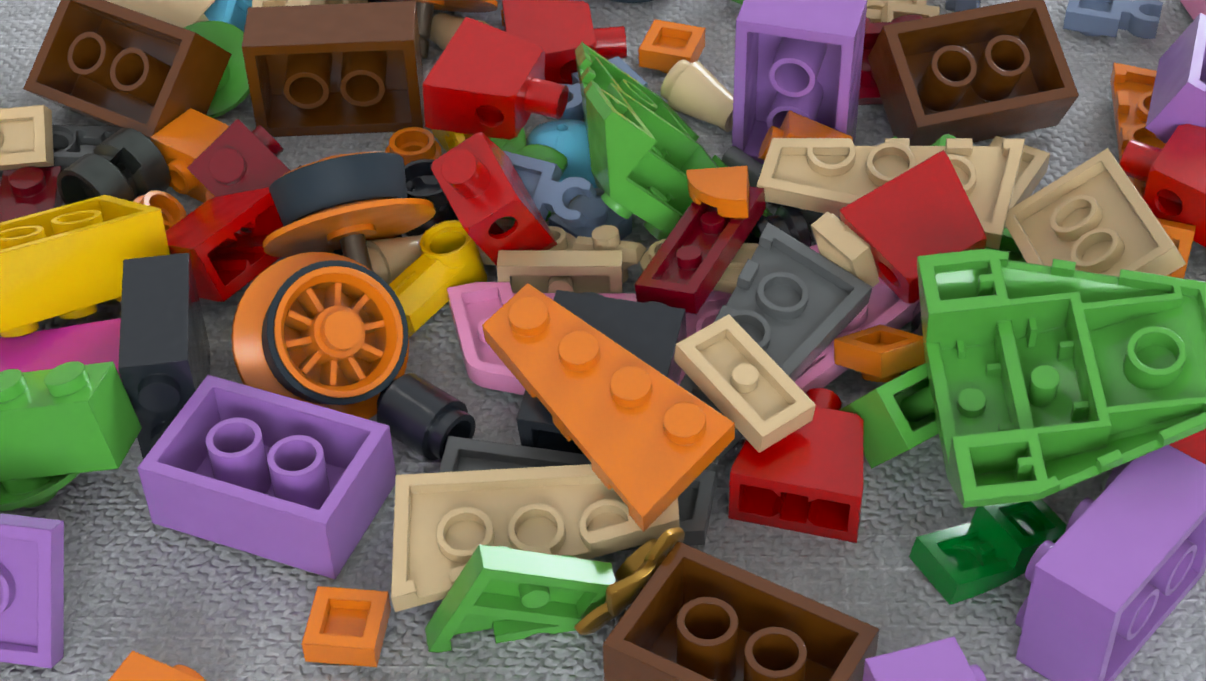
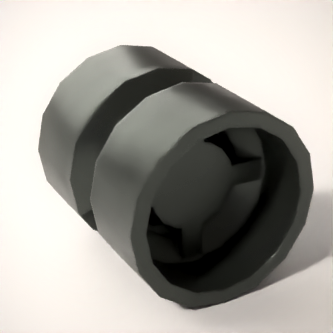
(119, 167)

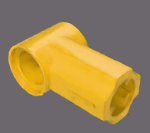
(447, 261)

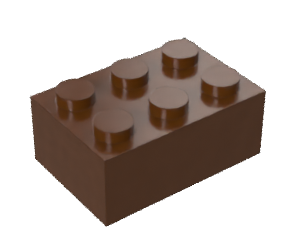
(124, 66)
(334, 68)
(973, 73)
(730, 625)

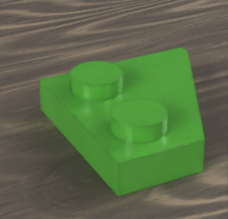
(518, 595)

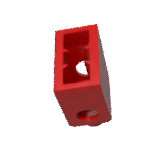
(559, 31)
(489, 84)
(1173, 176)
(485, 188)
(915, 217)
(219, 251)
(806, 479)

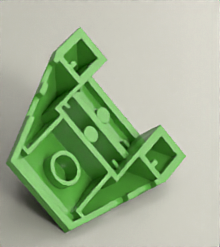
(637, 145)
(1055, 370)

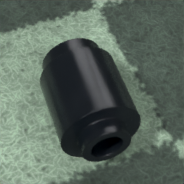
(423, 415)

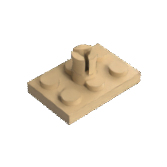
(1095, 221)

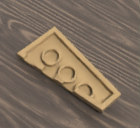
(835, 172)
(529, 509)

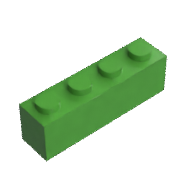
(64, 421)

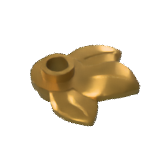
(631, 578)

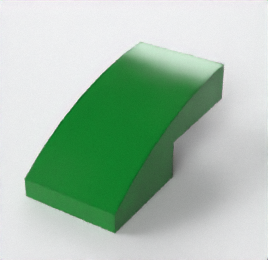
(987, 550)

